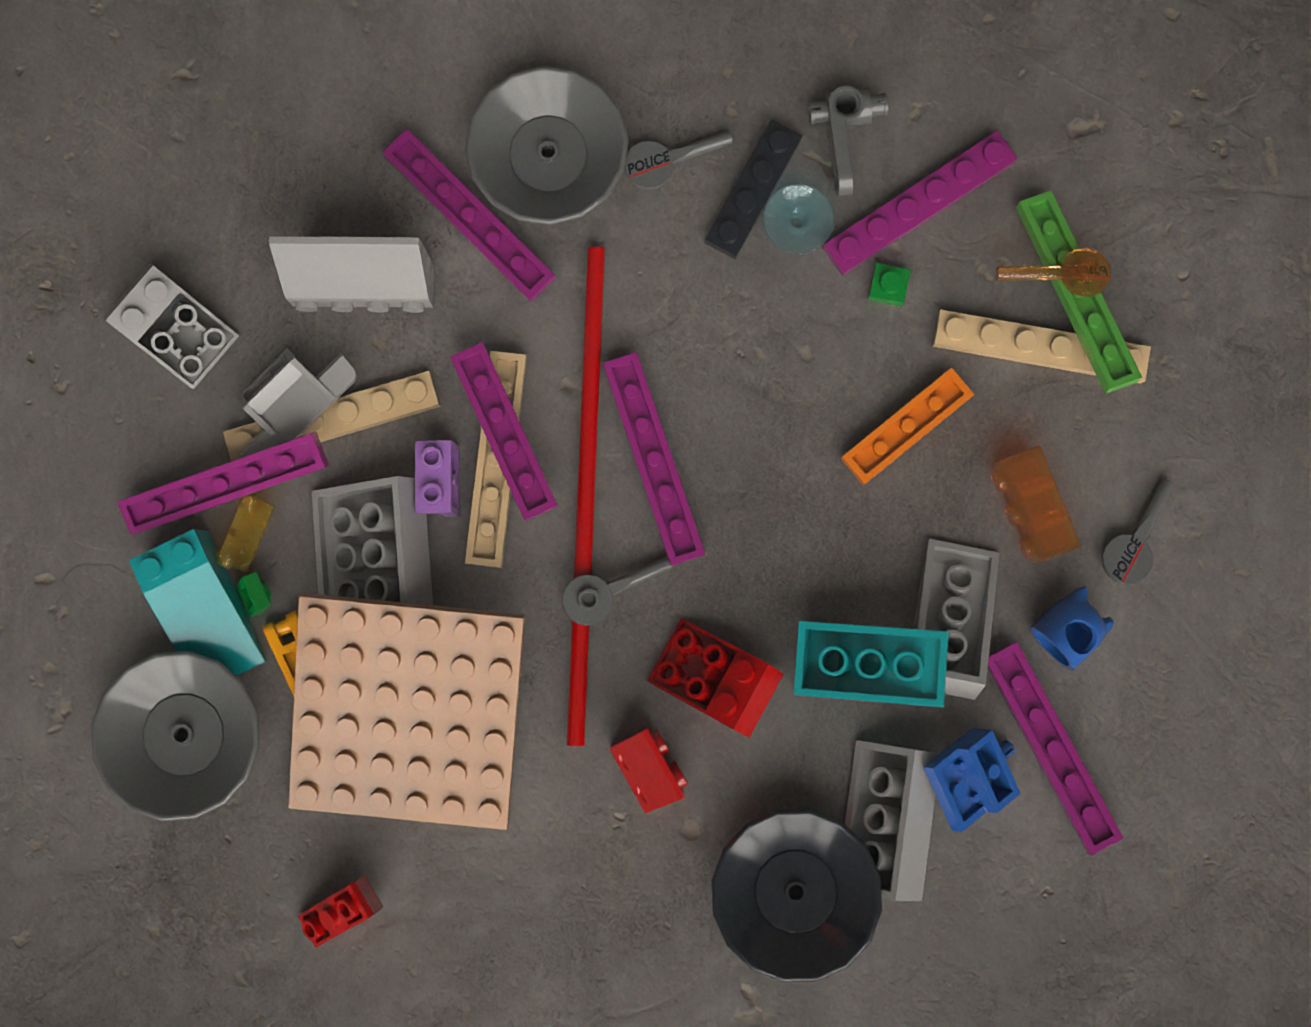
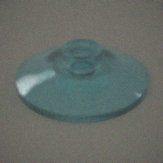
(803, 203)

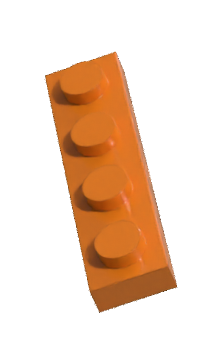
(907, 426)

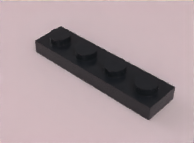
(753, 189)

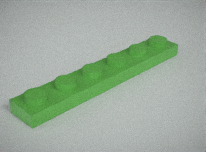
(1088, 315)

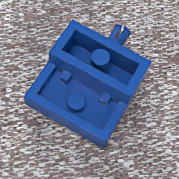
(972, 778)

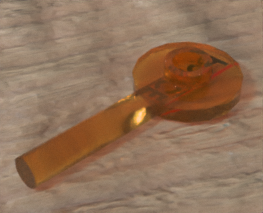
(1082, 272)

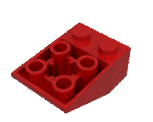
(715, 677)
(647, 769)

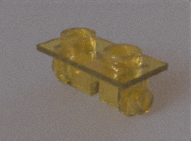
(245, 533)

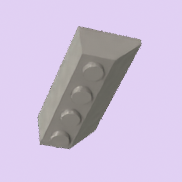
(893, 814)

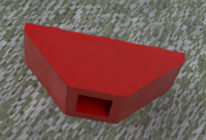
(340, 911)

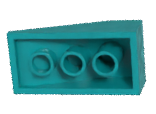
(198, 601)
(871, 663)

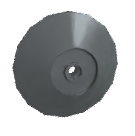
(538, 113)
(139, 740)

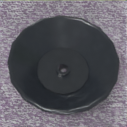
(806, 934)

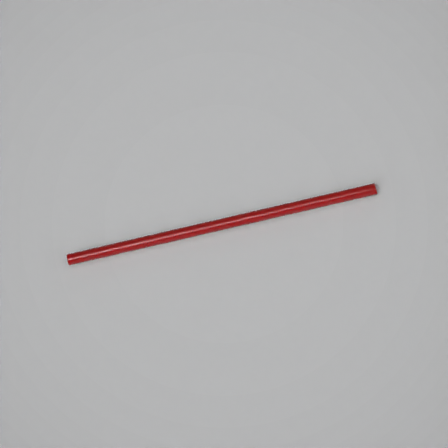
(586, 486)

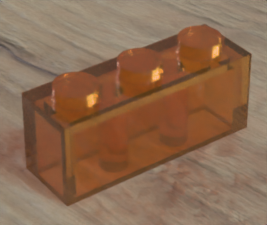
(1035, 505)

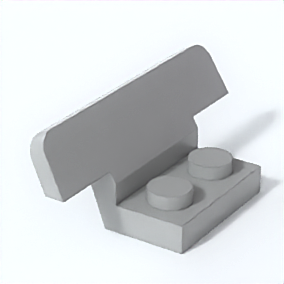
(290, 398)

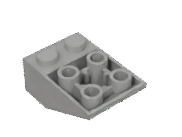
(171, 326)

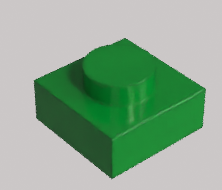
(889, 284)
(253, 594)

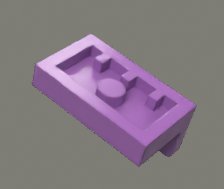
(437, 478)

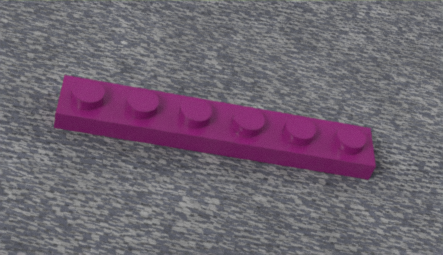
(919, 203)
(469, 215)
(654, 459)
(223, 483)
(1053, 749)

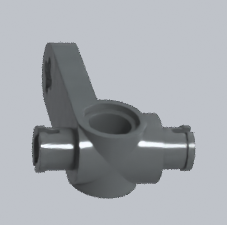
(837, 124)

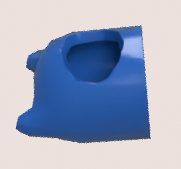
(1071, 629)

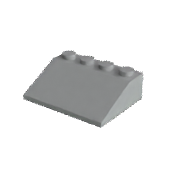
(354, 273)
(372, 542)

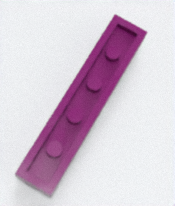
(504, 431)

